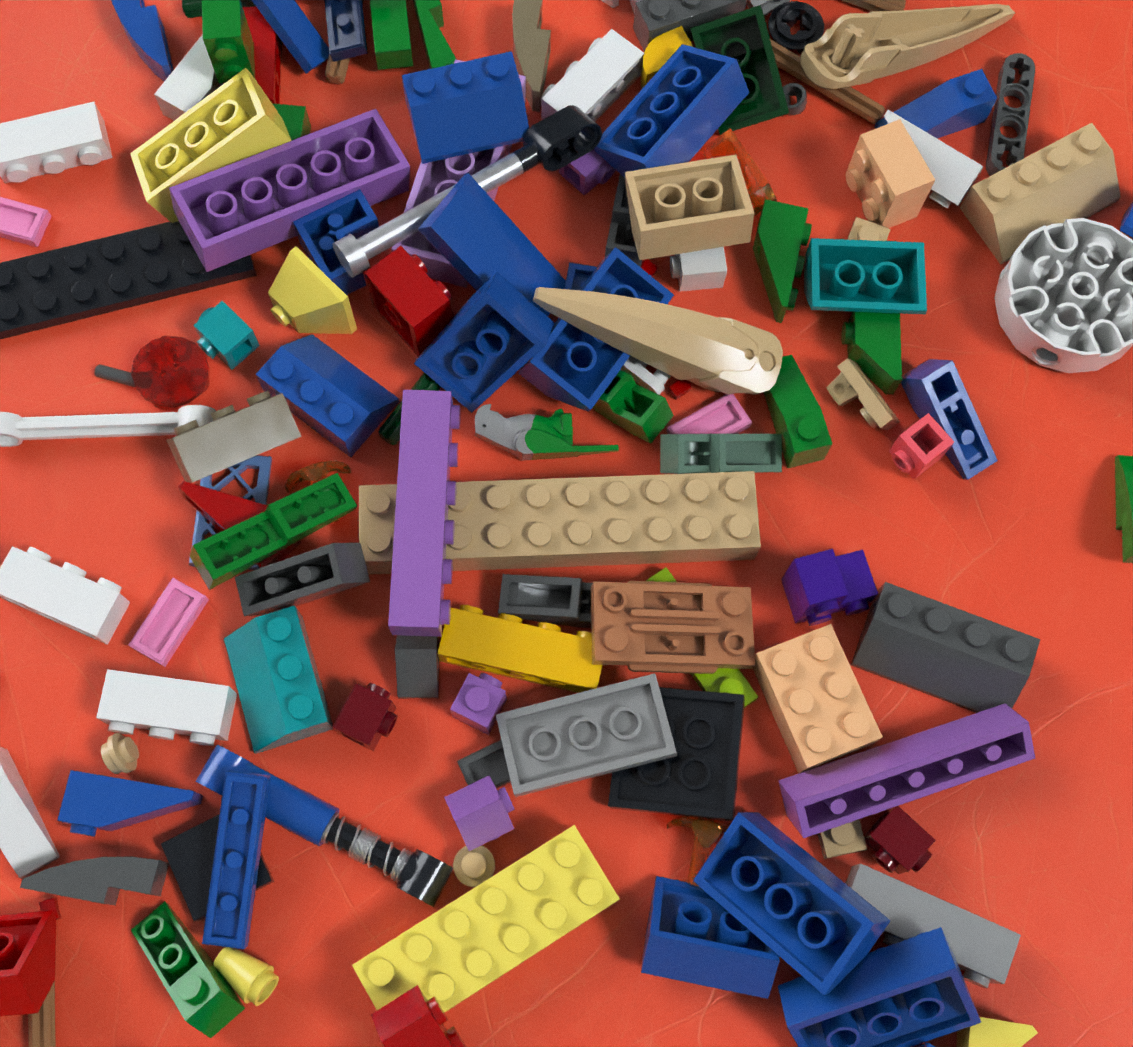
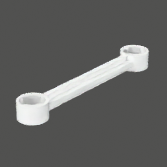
(17, 428)

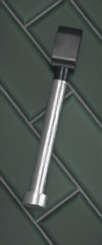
(549, 142)

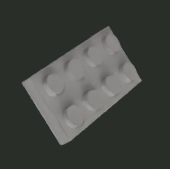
(585, 735)

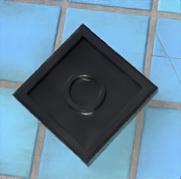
(192, 863)

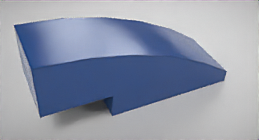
(146, 34)

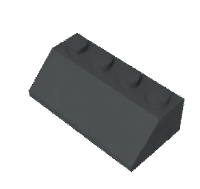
(944, 650)

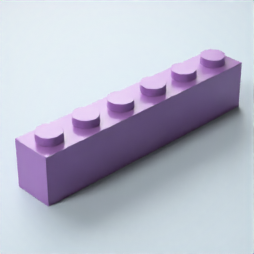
(422, 514)
(906, 769)

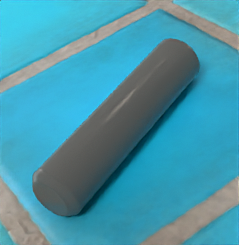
(114, 375)

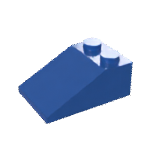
(486, 342)

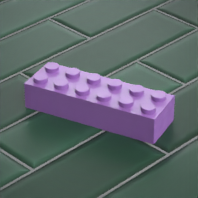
(259, 197)

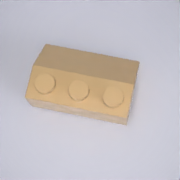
(689, 207)

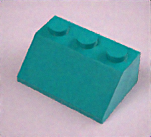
(865, 276)
(277, 680)

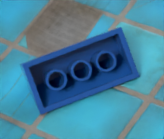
(674, 111)
(574, 363)
(790, 901)
(887, 1000)

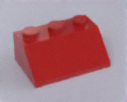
(26, 961)

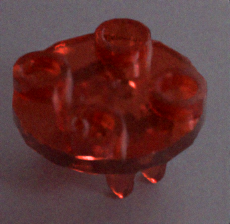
(176, 386)

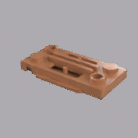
(672, 626)

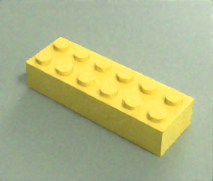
(492, 926)

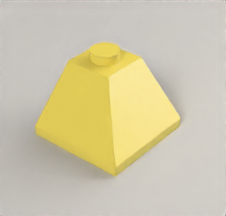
(309, 298)

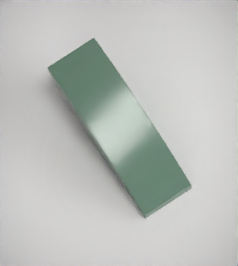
(720, 453)

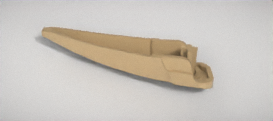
(890, 42)
(676, 340)

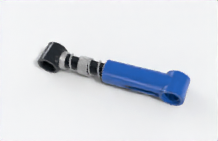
(320, 823)

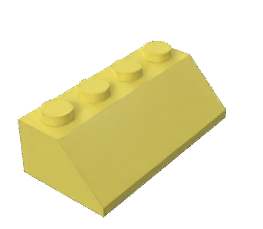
(212, 134)

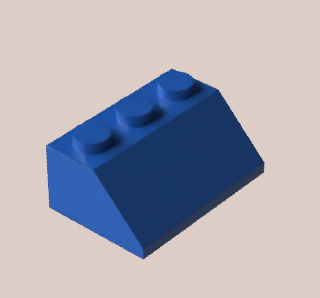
(466, 107)
(327, 392)
(704, 944)

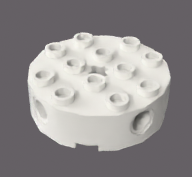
(1069, 296)

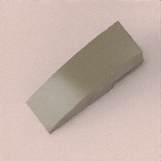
(531, 48)

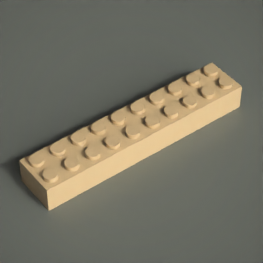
(582, 521)

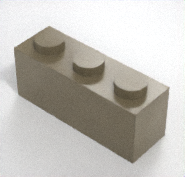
(232, 436)

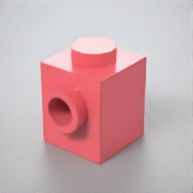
(920, 446)

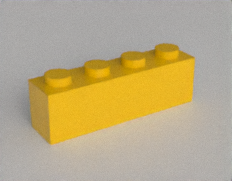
(519, 650)

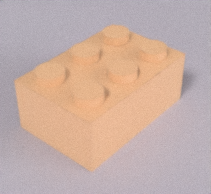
(815, 698)

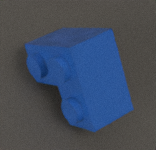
(329, 224)

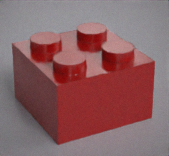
(409, 298)

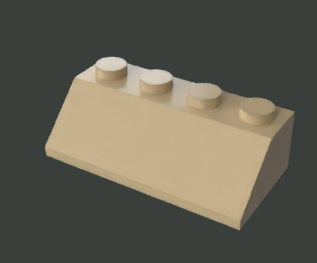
(1045, 188)

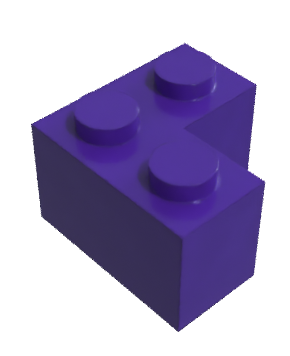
(827, 585)

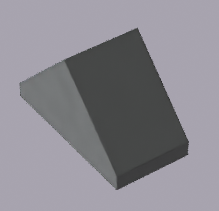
(417, 666)

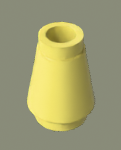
(247, 975)

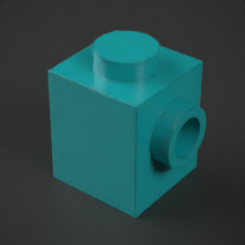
(225, 335)

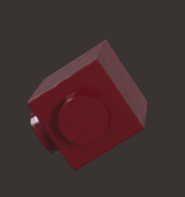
(366, 715)
(899, 842)

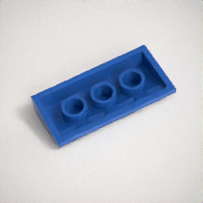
(484, 240)

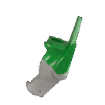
(533, 435)

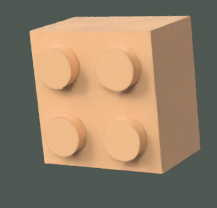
(889, 175)

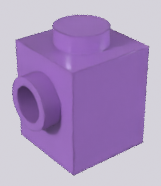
(587, 172)
(479, 702)
(481, 812)

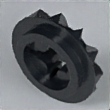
(787, 15)

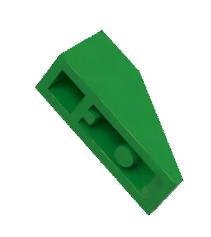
(797, 417)

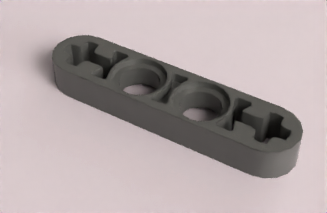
(1008, 116)

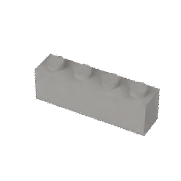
(978, 944)

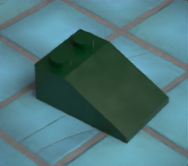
(748, 41)

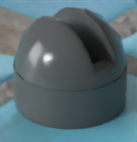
(797, 90)

